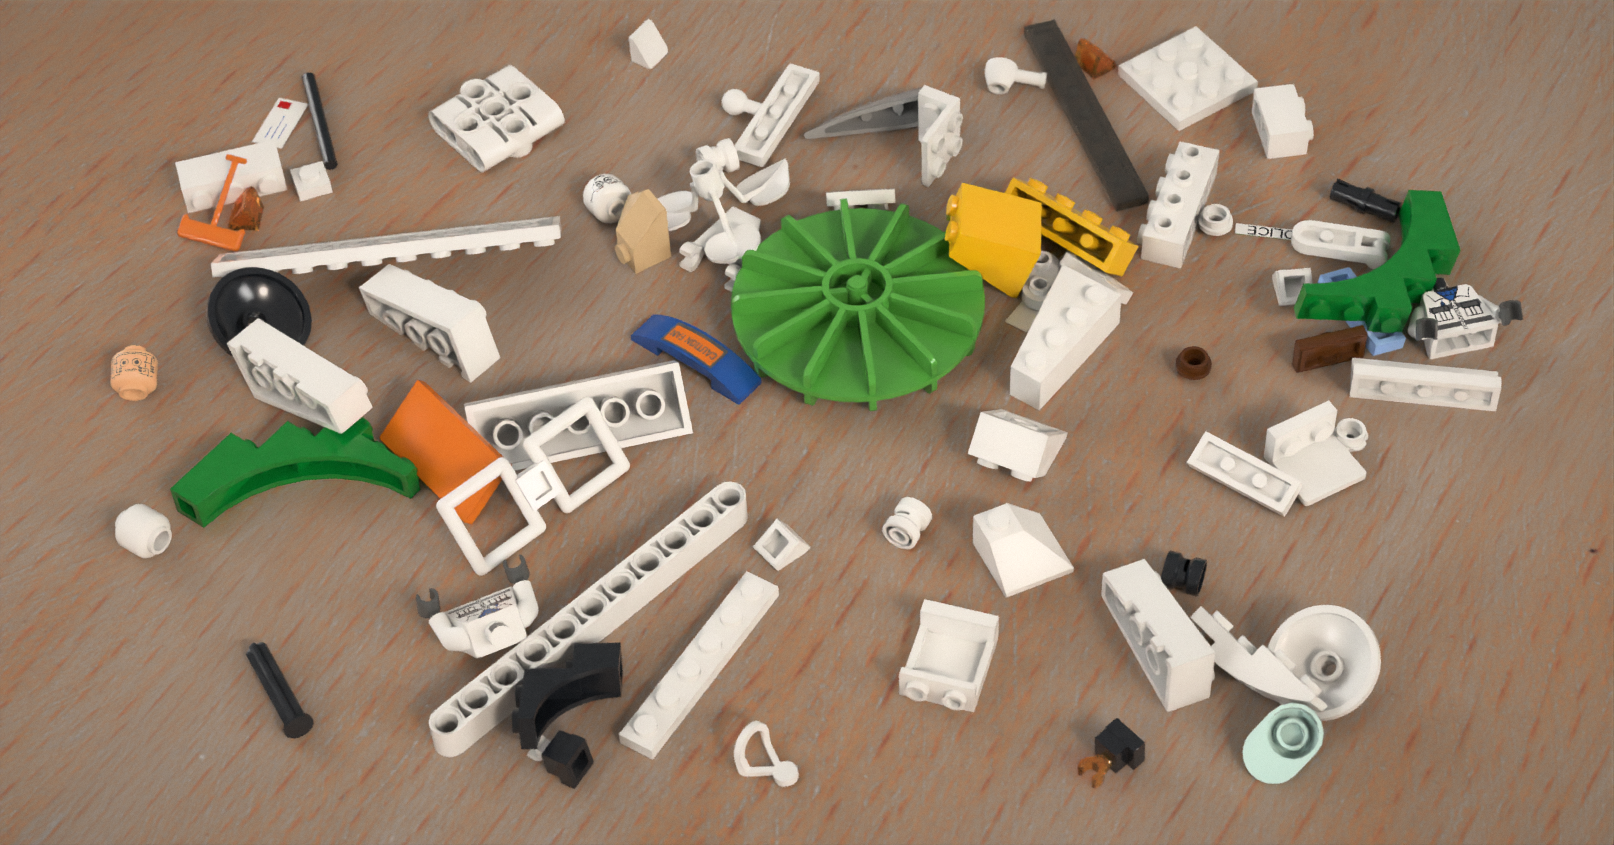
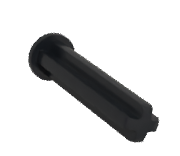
(281, 695)

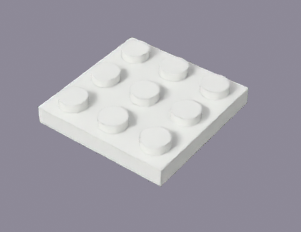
(1187, 78)

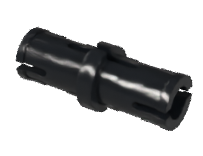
(1365, 200)

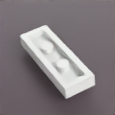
(1245, 474)

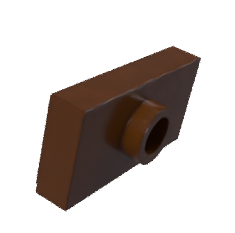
(1329, 348)

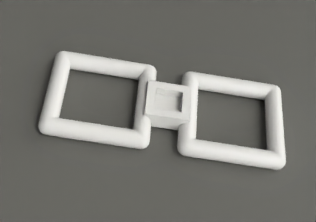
(533, 486)

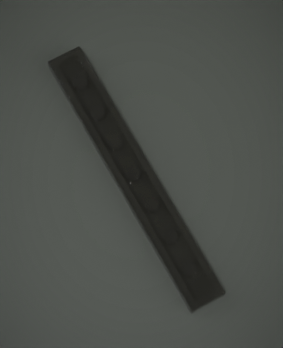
(1086, 116)

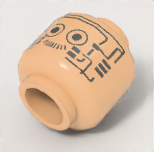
(134, 373)

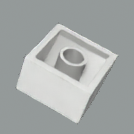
(1015, 443)

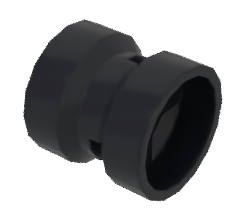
(1183, 573)

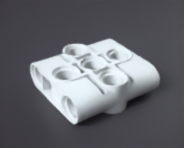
(496, 118)

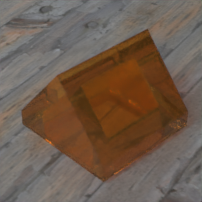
(1093, 59)
(246, 211)

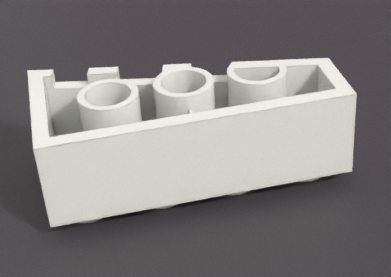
(433, 319)
(1063, 335)
(298, 378)

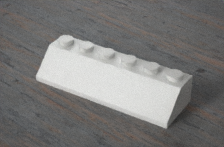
(636, 404)

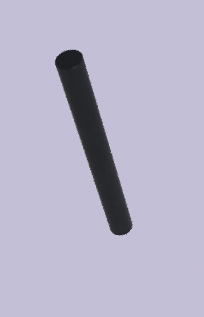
(319, 121)

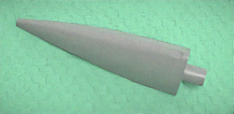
(886, 114)

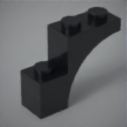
(550, 692)

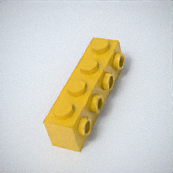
(1076, 230)

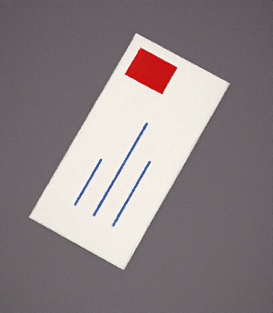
(280, 122)

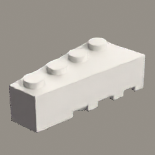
(1160, 635)

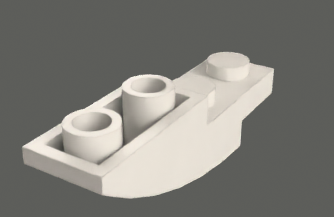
(1258, 668)

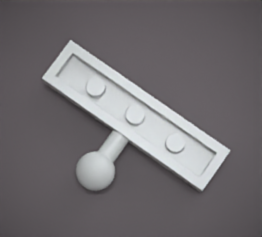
(773, 116)

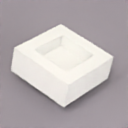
(311, 181)

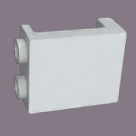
(949, 656)

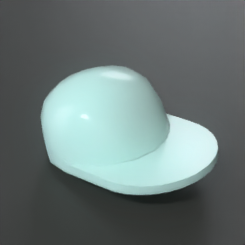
(1283, 743)

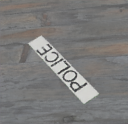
(1263, 231)

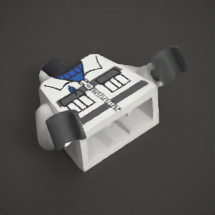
(1458, 319)
(488, 621)

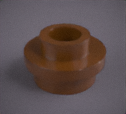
(1193, 363)

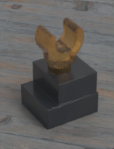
(1113, 750)

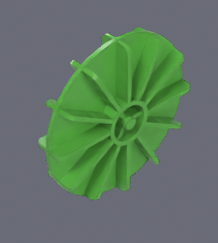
(856, 305)

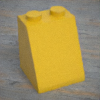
(994, 235)

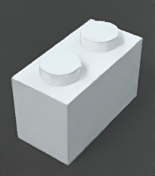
(1281, 121)

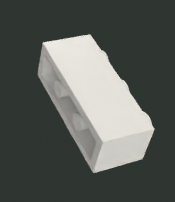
(205, 176)

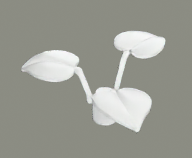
(709, 183)

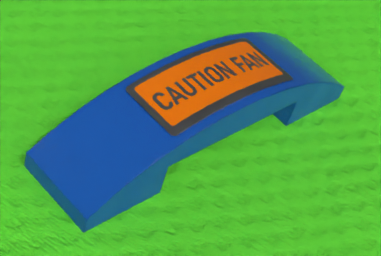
(701, 352)

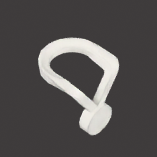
(784, 772)

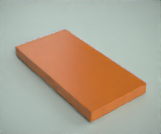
(441, 447)

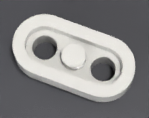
(1040, 280)

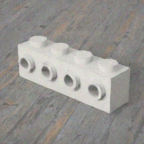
(1178, 204)

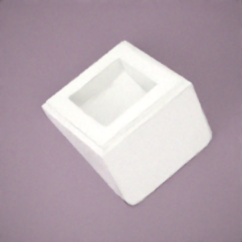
(647, 45)
(1289, 284)
(780, 545)

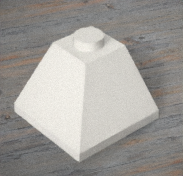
(1018, 548)

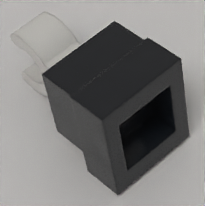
(564, 757)

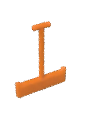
(211, 233)

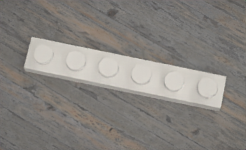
(698, 665)

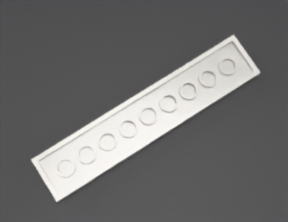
(402, 246)

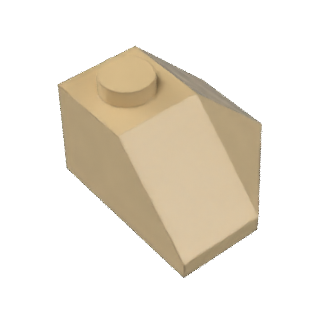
(642, 232)

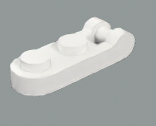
(1341, 242)

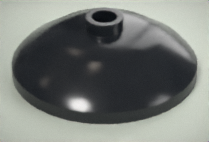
(257, 294)

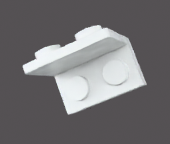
(938, 131)
(1313, 454)

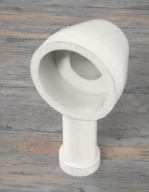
(1003, 72)

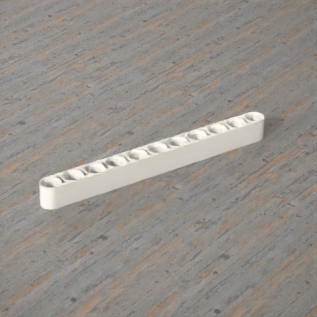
(590, 616)

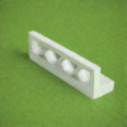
(1424, 384)

